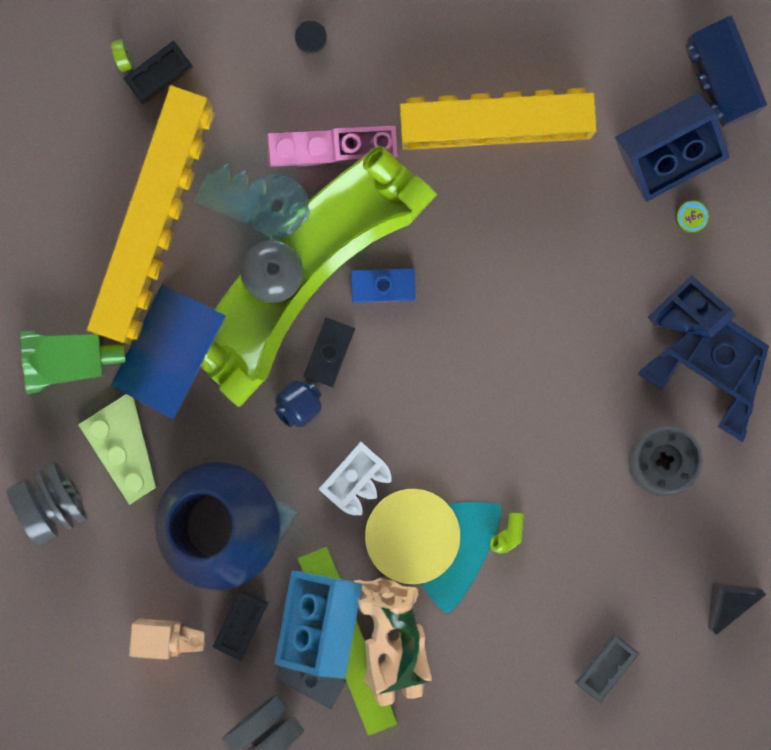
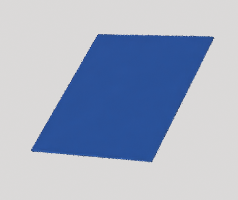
(168, 351)

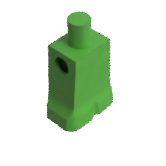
(64, 359)

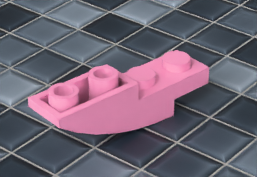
(329, 146)

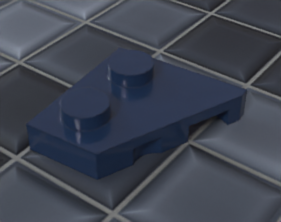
(692, 310)

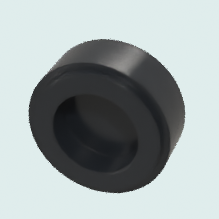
(310, 37)

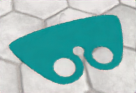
(477, 526)

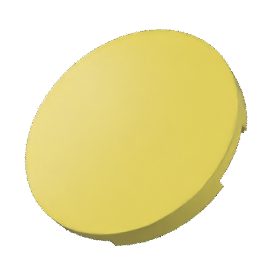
(412, 536)

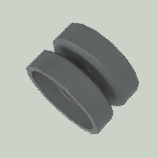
(261, 730)

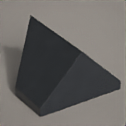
(729, 603)

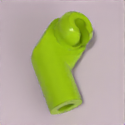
(509, 537)

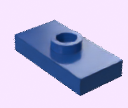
(383, 285)

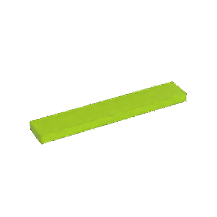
(372, 714)

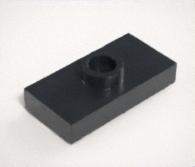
(158, 72)
(329, 352)
(240, 624)

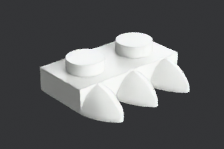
(354, 478)

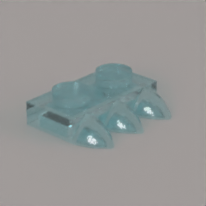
(232, 197)

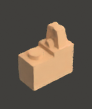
(164, 639)

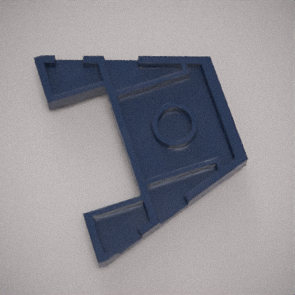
(728, 360)

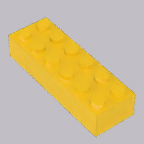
(497, 120)

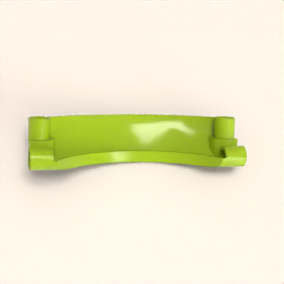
(345, 217)

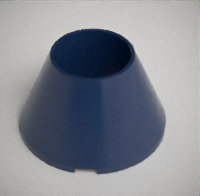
(253, 529)

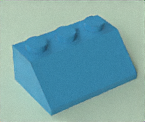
(318, 624)

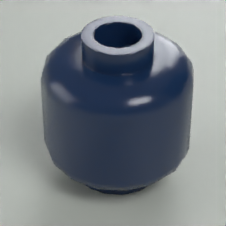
(298, 404)

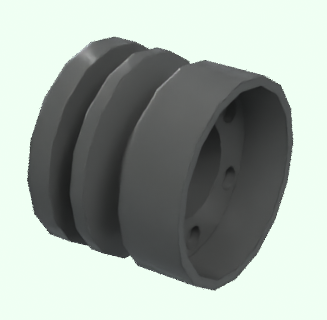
(671, 443)
(50, 502)

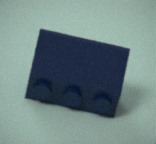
(726, 71)
(673, 146)

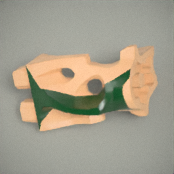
(406, 657)

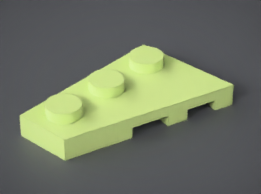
(121, 447)

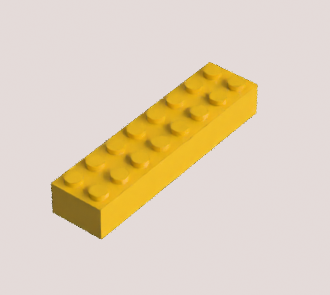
(150, 216)

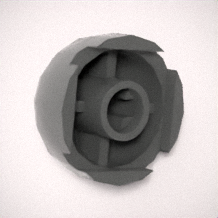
(271, 271)

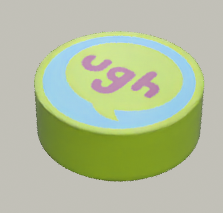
(122, 55)
(692, 216)

